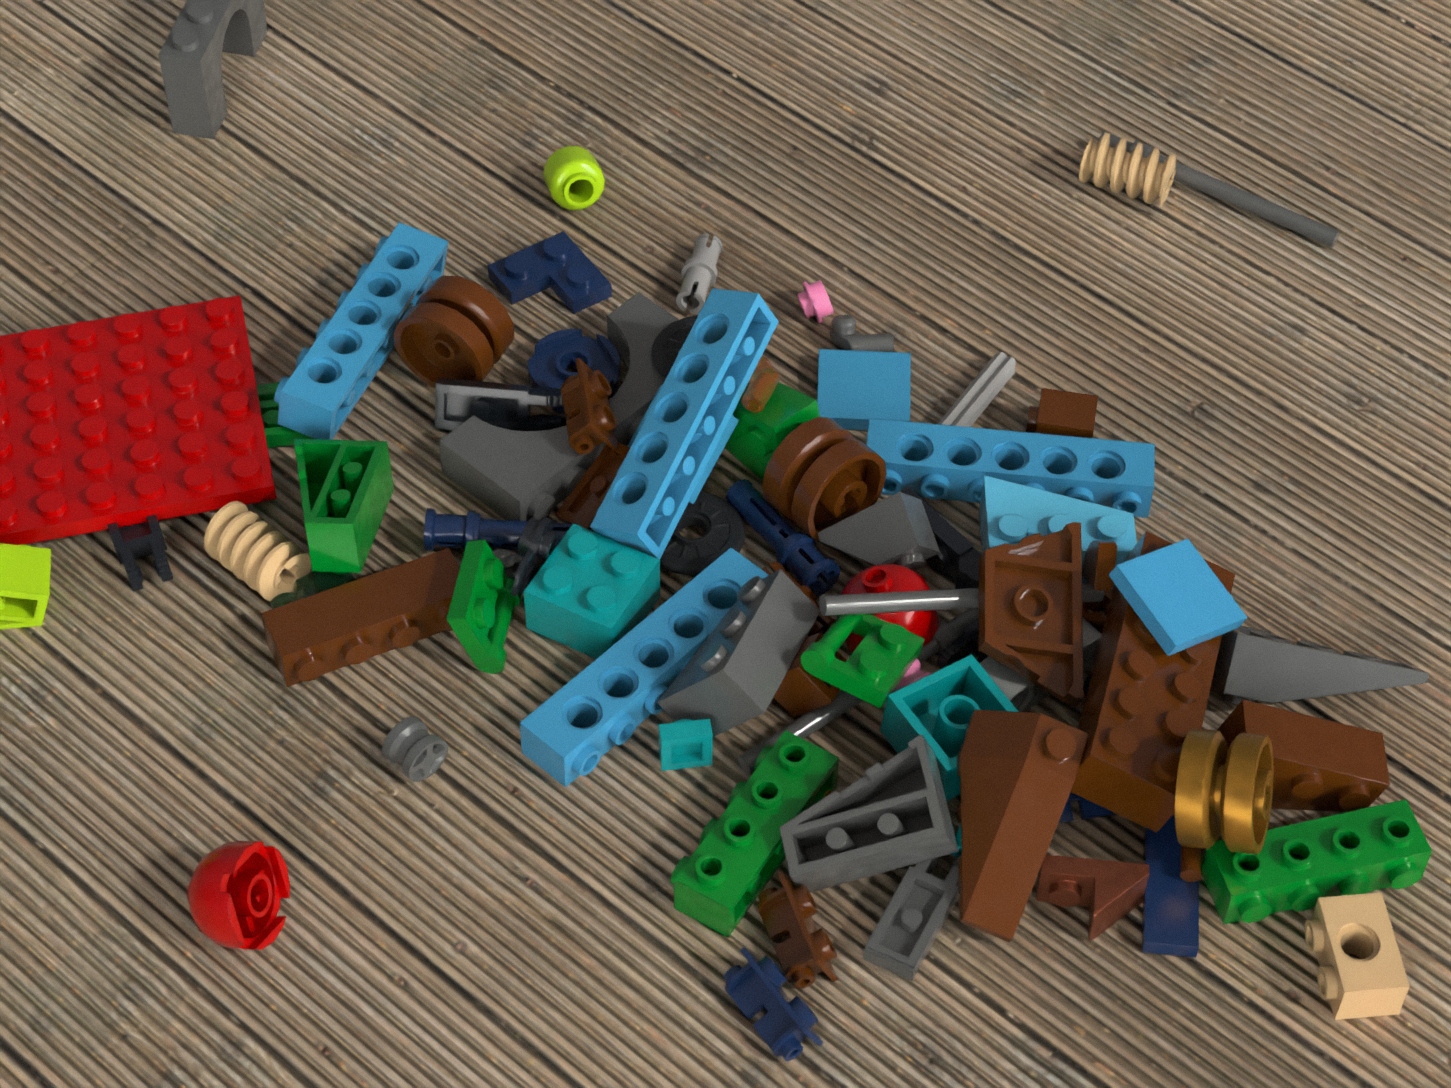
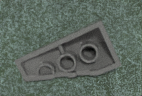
(1272, 670)

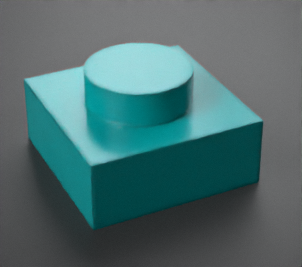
(685, 744)

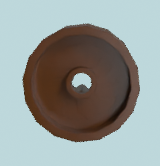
(454, 331)
(822, 476)

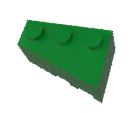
(762, 432)
(343, 499)

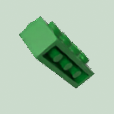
(745, 844)
(1316, 860)

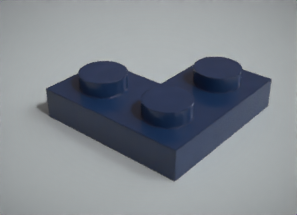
(554, 265)

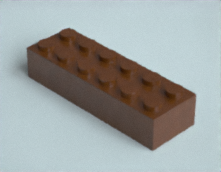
(1141, 710)

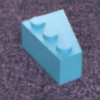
(1018, 511)

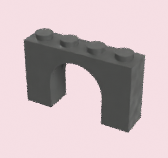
(193, 59)

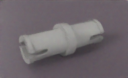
(699, 273)

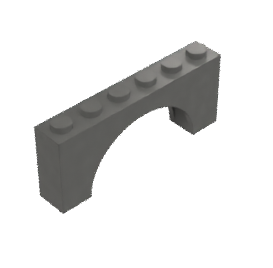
(535, 470)

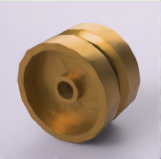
(1224, 791)

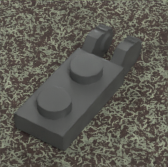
(913, 919)

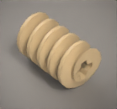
(1128, 169)
(255, 551)

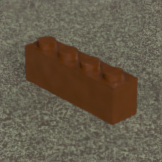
(362, 618)

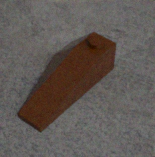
(1013, 792)

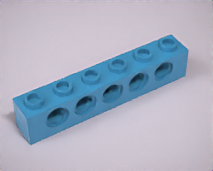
(360, 333)
(686, 421)
(953, 459)
(631, 675)

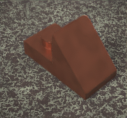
(1103, 885)

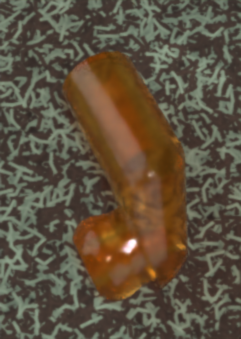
(761, 386)

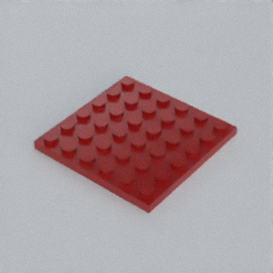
(129, 421)

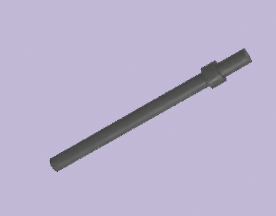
(1243, 199)
(916, 601)
(844, 701)

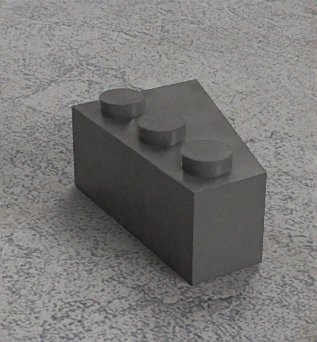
(744, 655)
(874, 825)

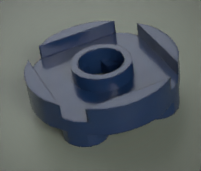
(562, 349)

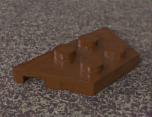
(1035, 610)

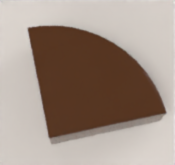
(1099, 563)

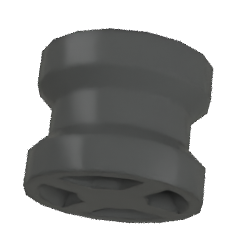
(415, 748)

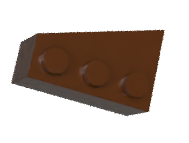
(1315, 759)

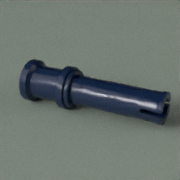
(456, 530)
(793, 550)

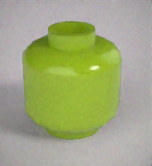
(573, 178)

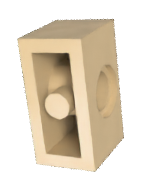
(1363, 928)

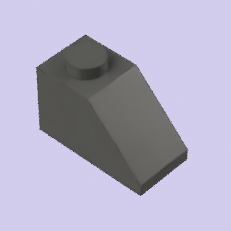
(886, 533)

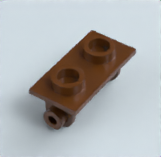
(588, 410)
(791, 913)

